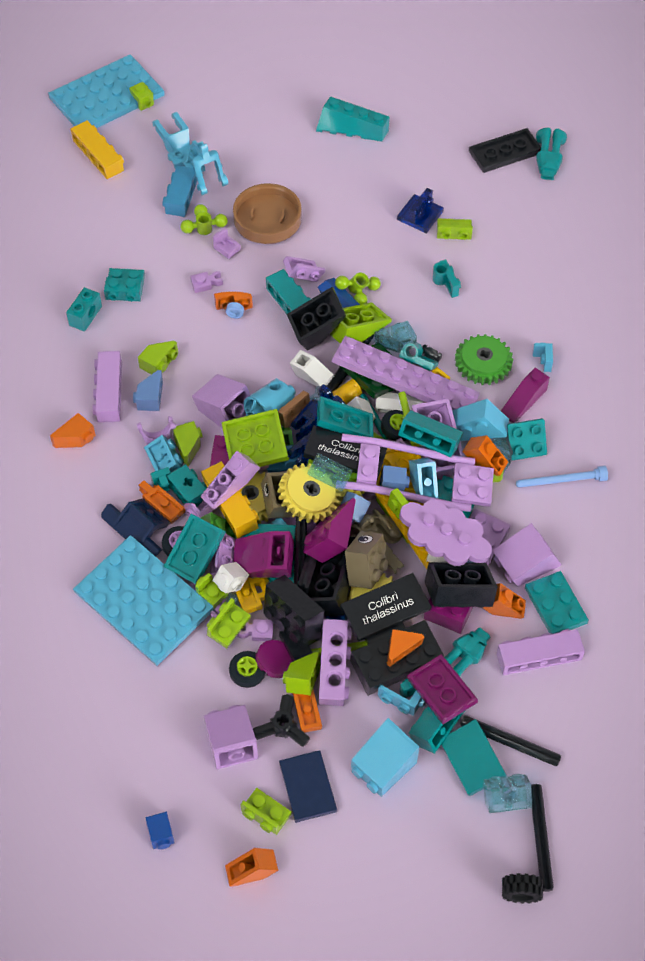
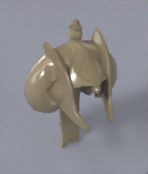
(384, 525)

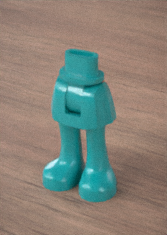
(549, 161)
(469, 648)

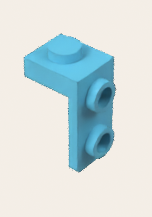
(404, 705)

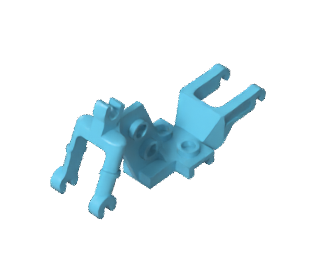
(188, 155)

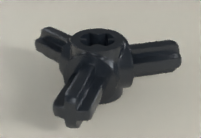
(288, 730)

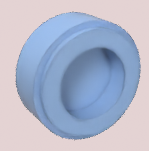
(234, 310)

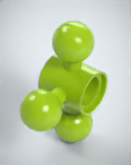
(203, 221)
(373, 284)

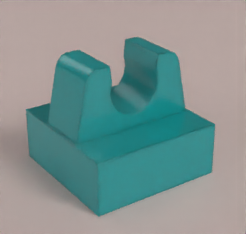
(160, 478)

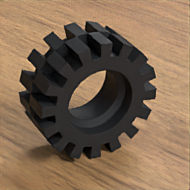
(522, 888)

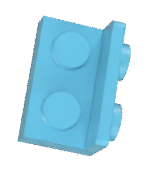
(163, 454)

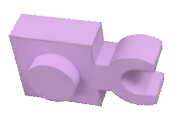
(203, 282)
(260, 630)

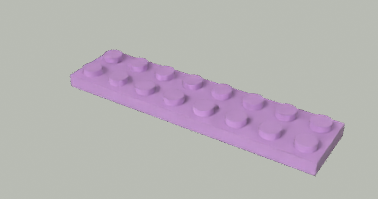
(401, 374)

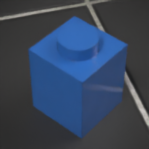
(160, 831)

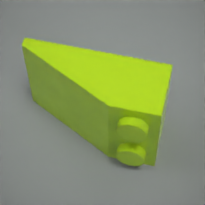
(360, 322)

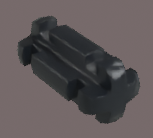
(431, 353)

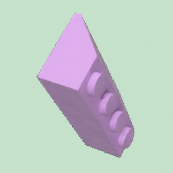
(441, 412)

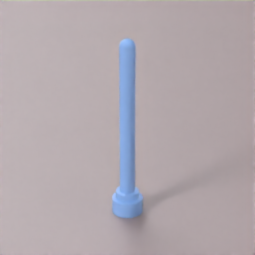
(599, 473)

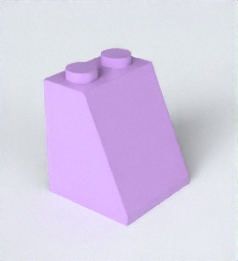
(221, 399)
(525, 556)
(231, 736)

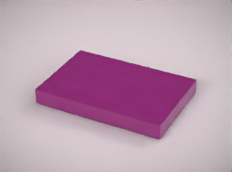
(442, 689)

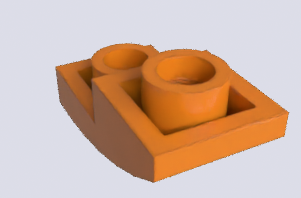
(224, 298)

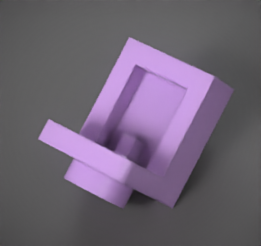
(225, 244)
(200, 511)

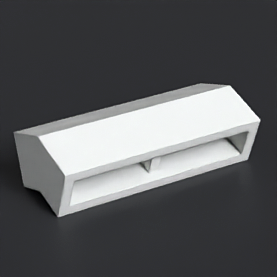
(391, 401)

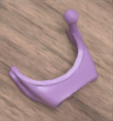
(151, 436)

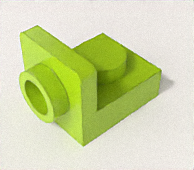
(209, 590)

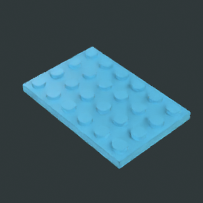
(103, 93)
(143, 600)

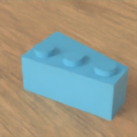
(480, 420)

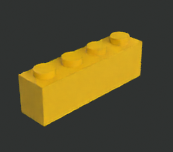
(97, 149)
(236, 508)

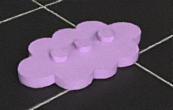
(445, 532)

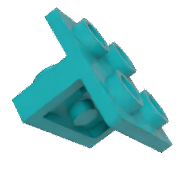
(527, 438)

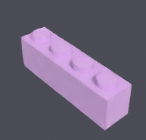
(108, 386)
(540, 651)

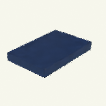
(307, 786)

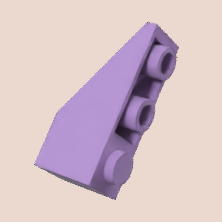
(230, 479)

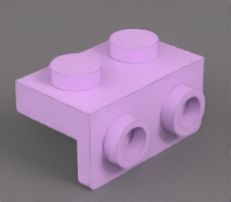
(303, 269)
(223, 554)

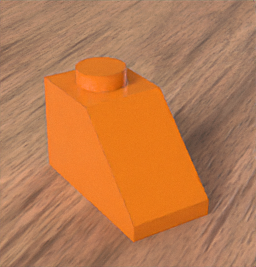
(73, 433)
(251, 866)

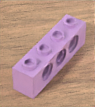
(334, 631)

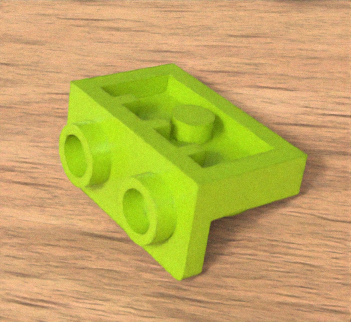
(454, 228)
(227, 623)
(265, 811)

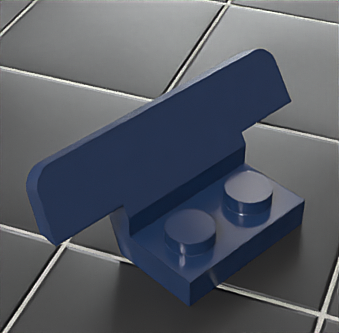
(137, 520)

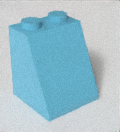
(385, 758)

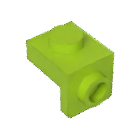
(142, 95)
(396, 501)

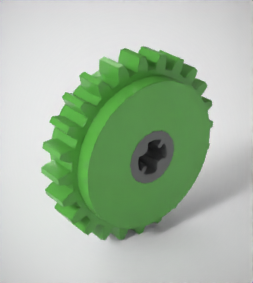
(483, 359)

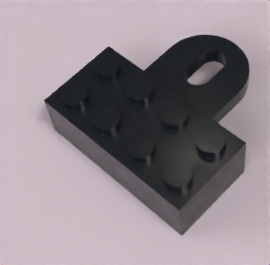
(371, 660)

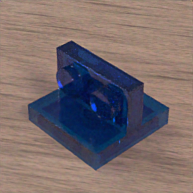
(421, 211)

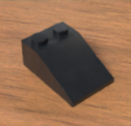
(316, 318)

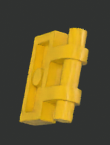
(248, 597)

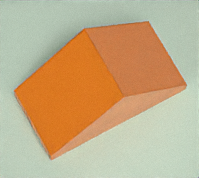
(402, 644)

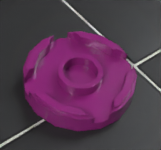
(273, 658)

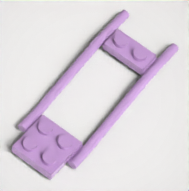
(470, 482)

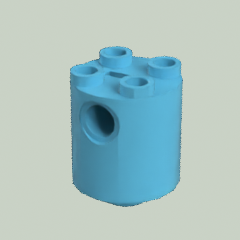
(269, 397)

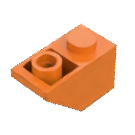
(485, 454)
(507, 603)

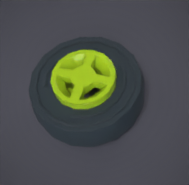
(391, 424)
(245, 661)

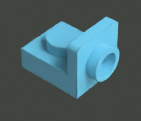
(545, 352)

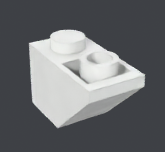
(310, 369)

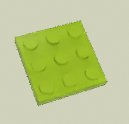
(257, 437)

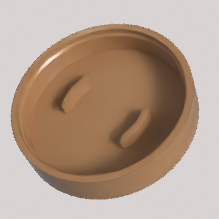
(267, 213)

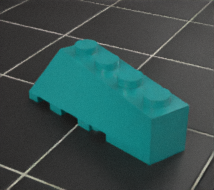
(352, 120)

